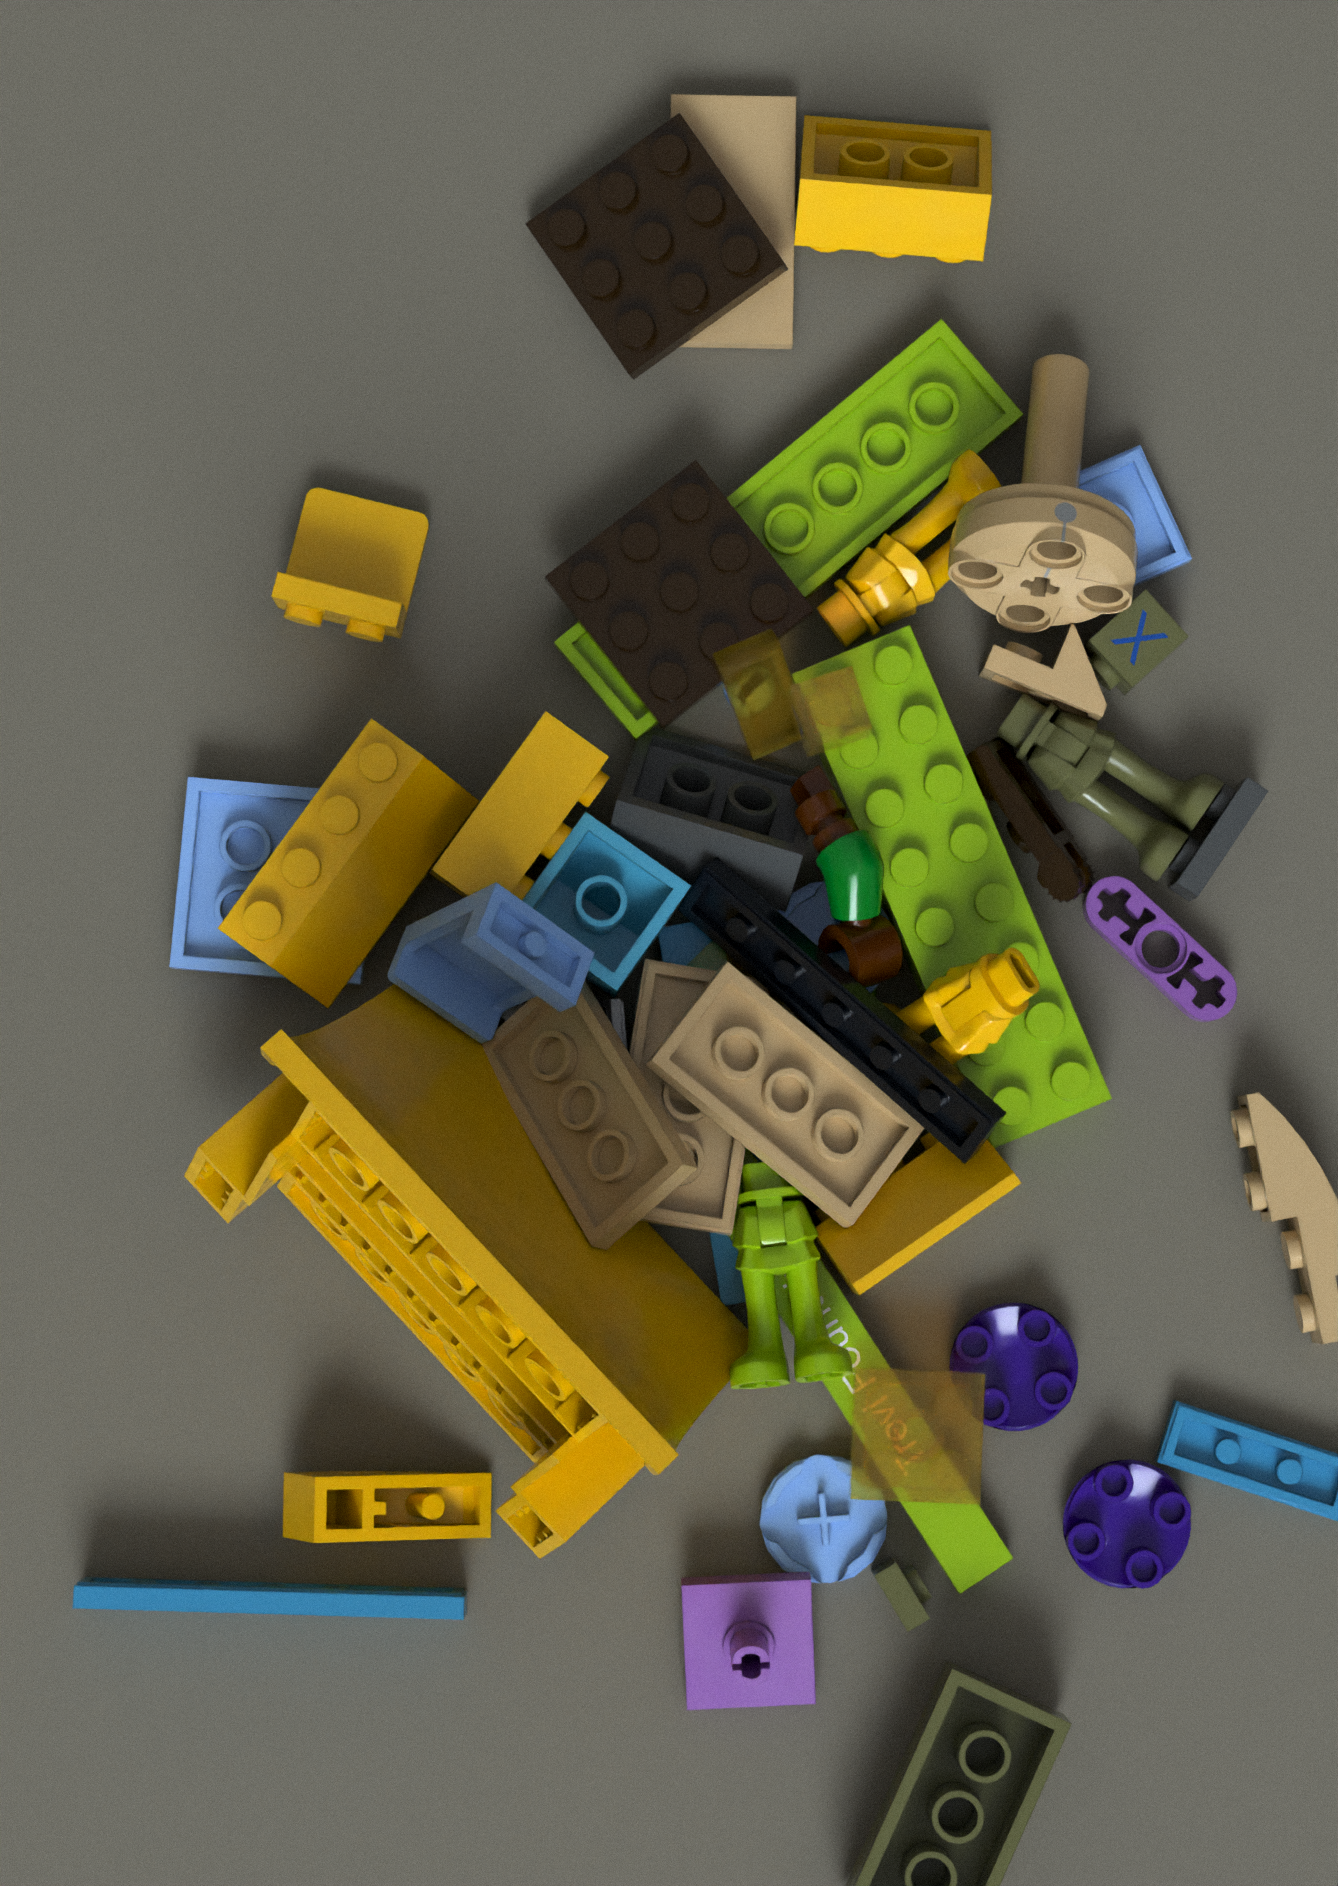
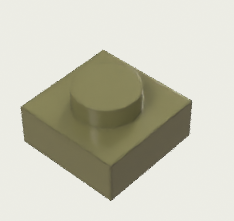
(904, 1591)

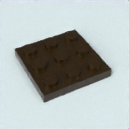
(656, 246)
(674, 589)

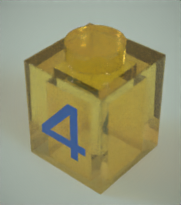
(829, 711)

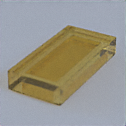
(757, 690)

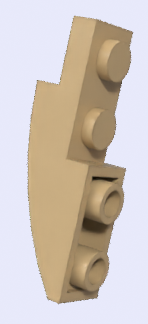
(1293, 1187)

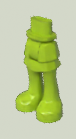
(777, 1239)

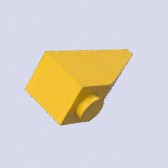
(386, 1505)

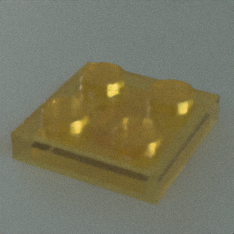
(917, 1435)

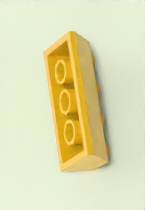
(349, 863)

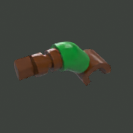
(852, 882)

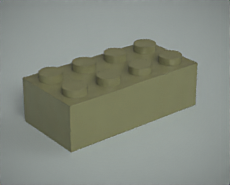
(962, 1787)

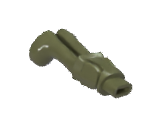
(1071, 756)

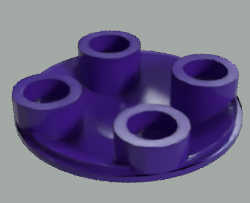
(1025, 1363)
(1127, 1524)

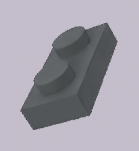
(1230, 814)

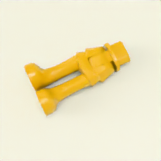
(890, 579)
(972, 1003)

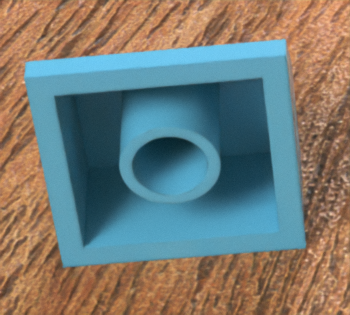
(607, 899)

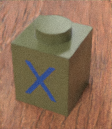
(1133, 644)

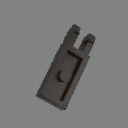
(1032, 820)

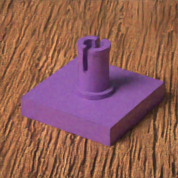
(748, 1640)

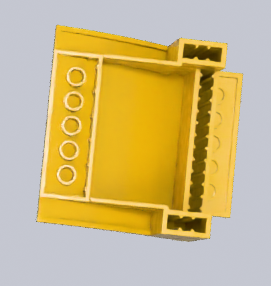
(445, 1209)

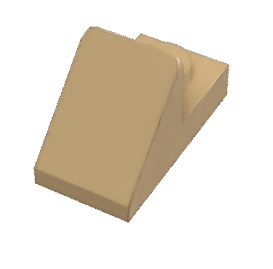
(1067, 683)

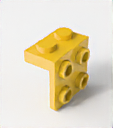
(352, 565)

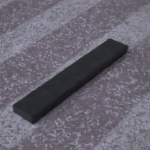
(841, 1010)

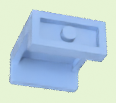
(487, 958)

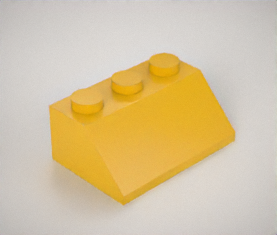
(894, 189)
(524, 811)
(914, 1211)

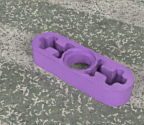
(1186, 945)

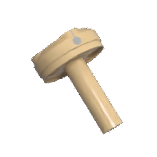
(1044, 546)

